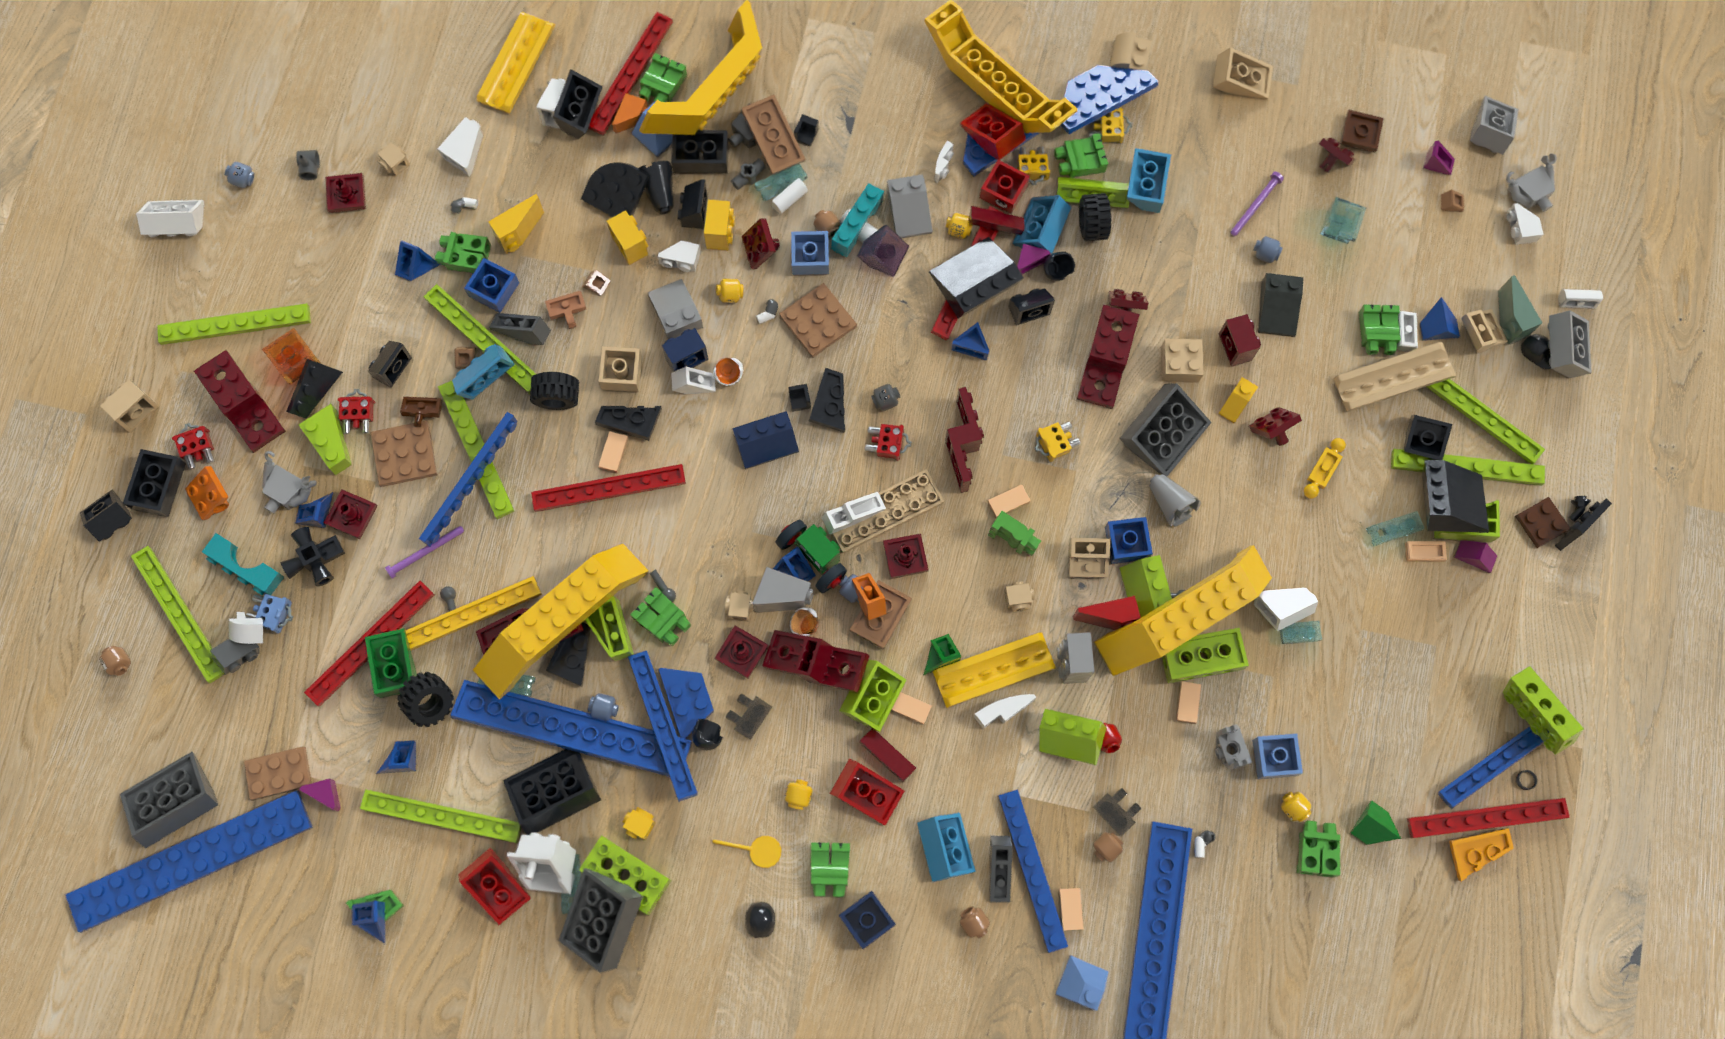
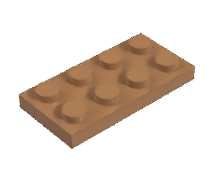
(773, 134)

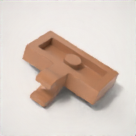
(566, 306)

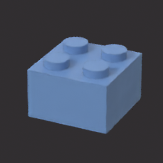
(810, 252)
(1277, 756)

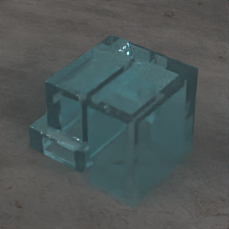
(1343, 220)

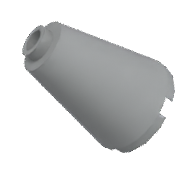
(1173, 500)

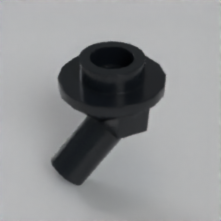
(1580, 503)

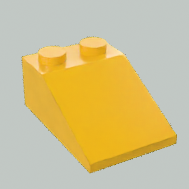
(517, 223)

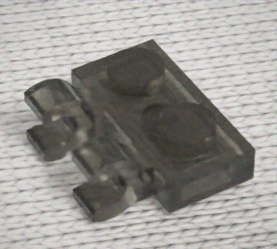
(752, 718)
(1115, 814)

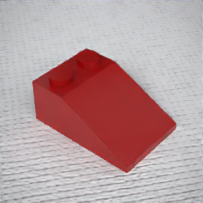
(994, 130)
(1109, 614)
(867, 791)
(493, 886)

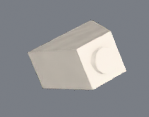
(548, 102)
(462, 146)
(1286, 606)

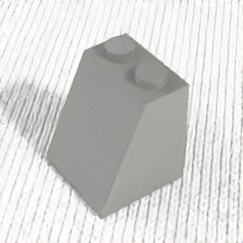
(781, 592)

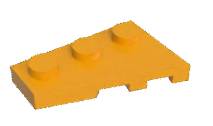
(1478, 850)

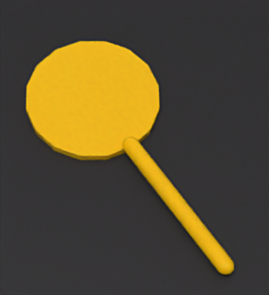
(764, 850)

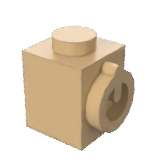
(393, 159)
(1019, 596)
(739, 606)

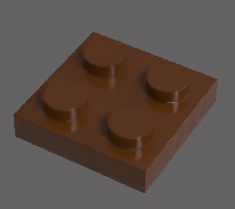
(1362, 131)
(1542, 522)

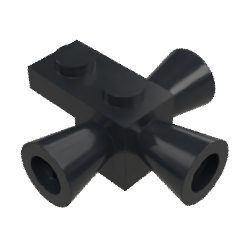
(313, 556)

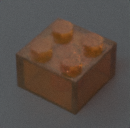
(289, 355)

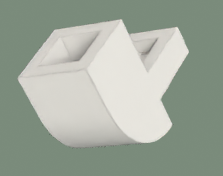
(246, 629)

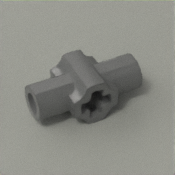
(748, 174)

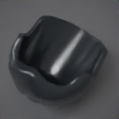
(1059, 266)
(706, 734)
(760, 920)

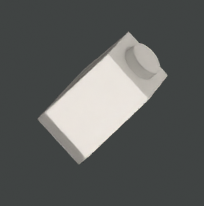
(693, 381)

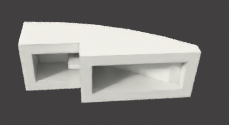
(853, 512)
(1003, 709)

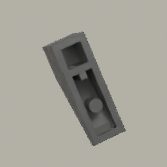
(521, 327)
(1000, 868)

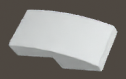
(943, 161)

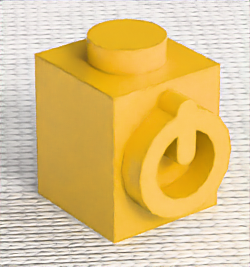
(638, 823)

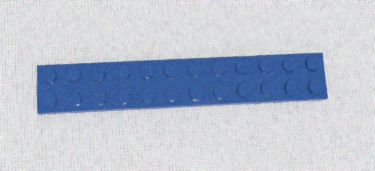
(562, 727)
(188, 861)
(1158, 932)

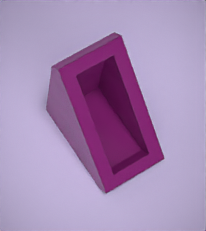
(1439, 159)
(1031, 258)
(1476, 554)
(324, 792)

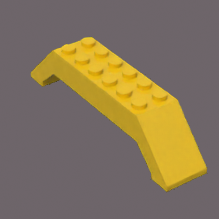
(991, 75)
(692, 115)
(1185, 614)
(556, 616)

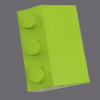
(1147, 583)
(875, 696)
(1071, 736)

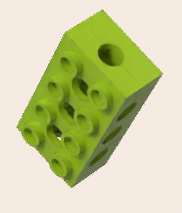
(1215, 664)
(1548, 709)
(622, 861)

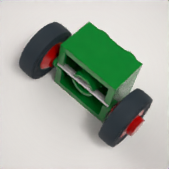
(817, 550)

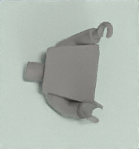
(1534, 186)
(283, 486)

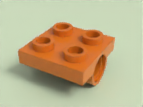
(207, 493)

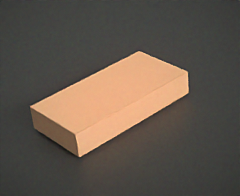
(613, 452)
(1009, 500)
(1426, 551)
(1188, 702)
(911, 708)
(1071, 909)

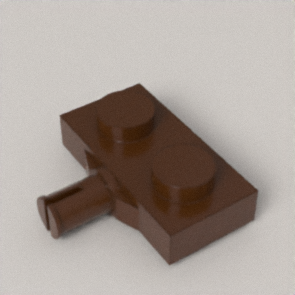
(420, 408)

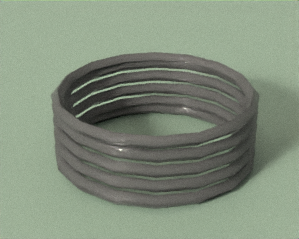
(1519, 783)

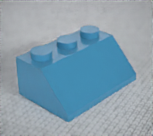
(1148, 179)
(1043, 222)
(482, 372)
(946, 847)

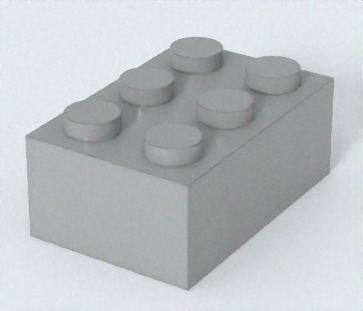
(1569, 344)
(1076, 658)

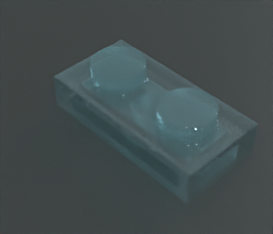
(1301, 632)

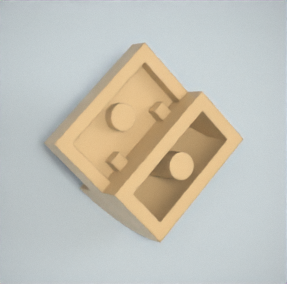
(1130, 52)
(1484, 329)
(1089, 557)

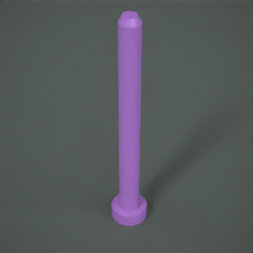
(1276, 178)
(422, 552)

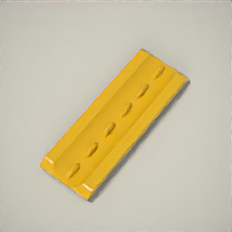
(515, 62)
(994, 669)

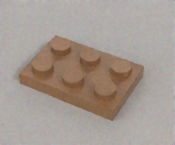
(880, 629)
(277, 773)

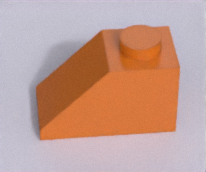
(629, 113)
(870, 598)

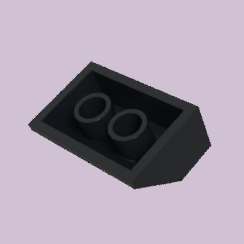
(576, 104)

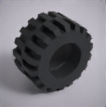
(1095, 217)
(554, 390)
(416, 690)

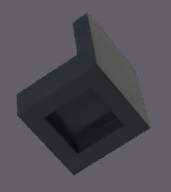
(806, 130)
(799, 397)

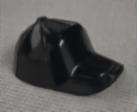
(1537, 350)

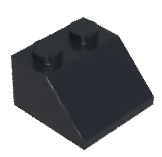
(693, 205)
(1031, 306)
(390, 363)
(1427, 437)
(105, 516)

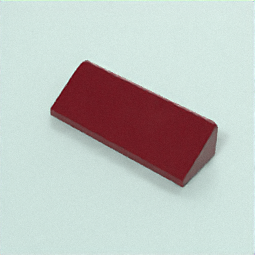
(996, 220)
(887, 755)

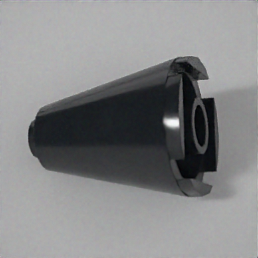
(660, 185)

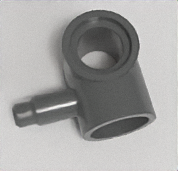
(308, 164)

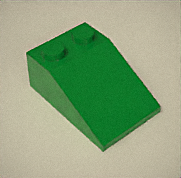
(389, 662)

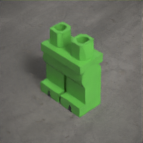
(662, 79)
(1082, 157)
(463, 251)
(1379, 328)
(1014, 533)
(666, 621)
(1319, 851)
(828, 874)

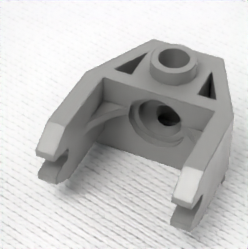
(1233, 737)

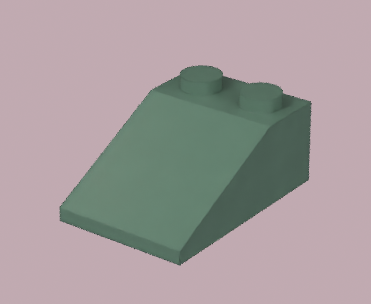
(1516, 312)

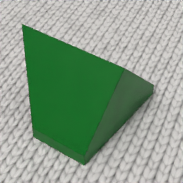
(941, 653)
(1375, 826)

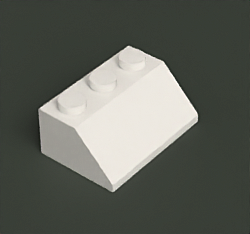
(171, 217)

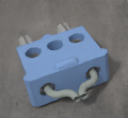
(272, 611)

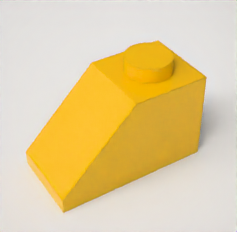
(1238, 400)

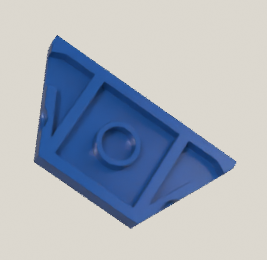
(687, 698)

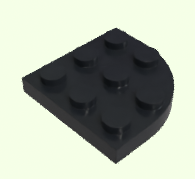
(615, 188)

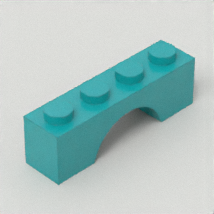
(863, 209)
(224, 552)

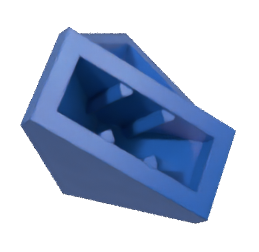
(413, 262)
(1439, 323)
(971, 343)
(315, 512)
(795, 565)
(401, 758)
(370, 918)

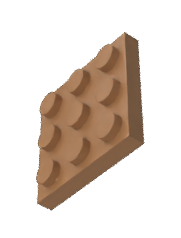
(818, 320)
(403, 454)

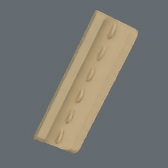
(1394, 376)
(902, 503)

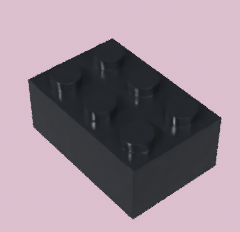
(700, 152)
(154, 483)

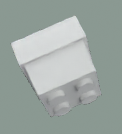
(544, 863)

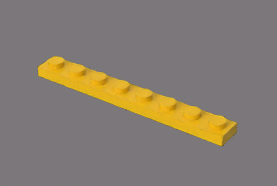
(472, 612)

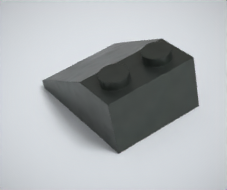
(1280, 304)

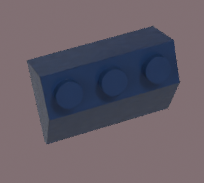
(765, 440)

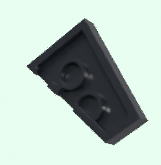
(311, 387)
(829, 401)
(630, 421)
(1587, 520)
(571, 657)

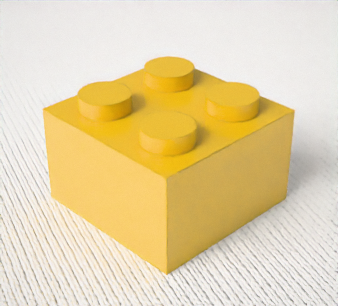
(719, 225)
(628, 237)

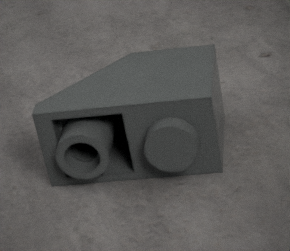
(231, 655)

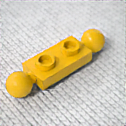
(1324, 468)

